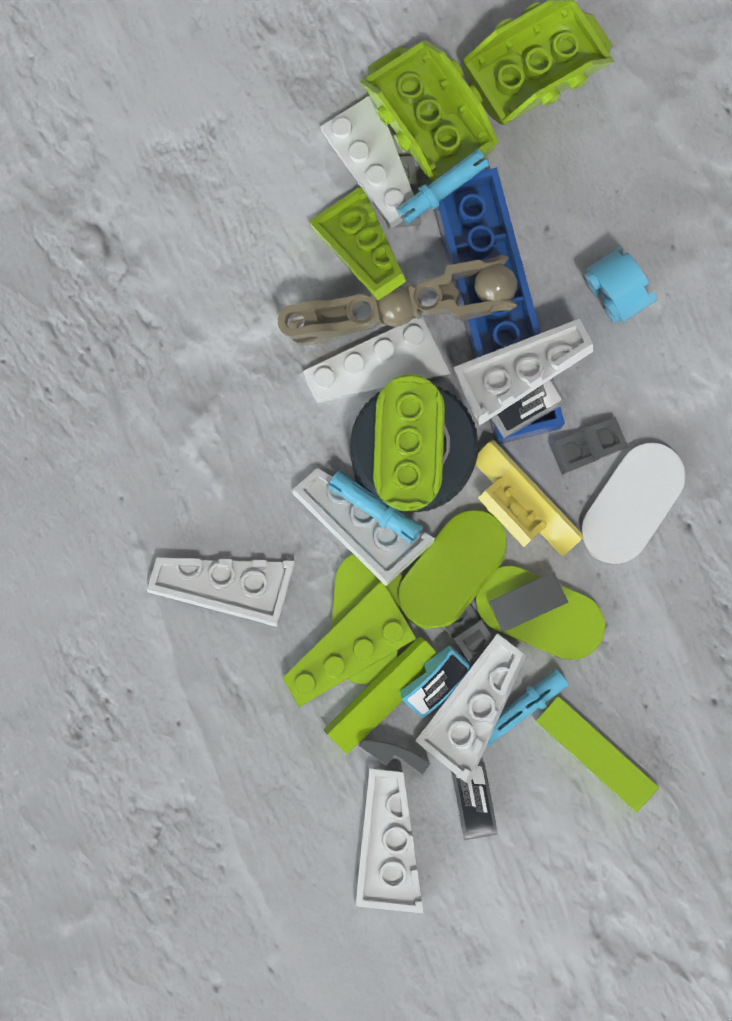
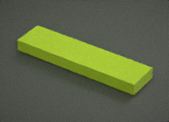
(379, 697)
(597, 754)

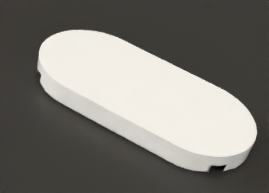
(633, 503)

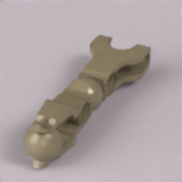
(335, 318)

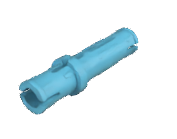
(431, 195)
(375, 507)
(528, 703)

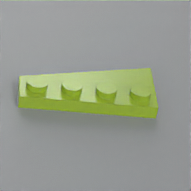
(360, 242)
(358, 641)

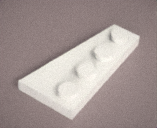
(370, 157)
(378, 362)
(516, 370)
(377, 548)
(237, 588)
(470, 713)
(387, 856)

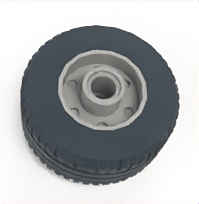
(459, 448)

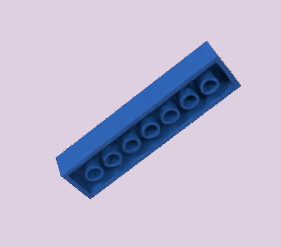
(479, 227)

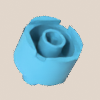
(620, 285)

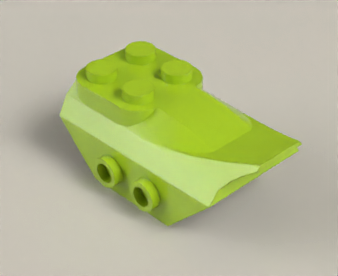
(536, 58)
(429, 107)

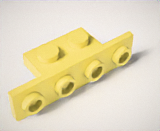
(521, 503)

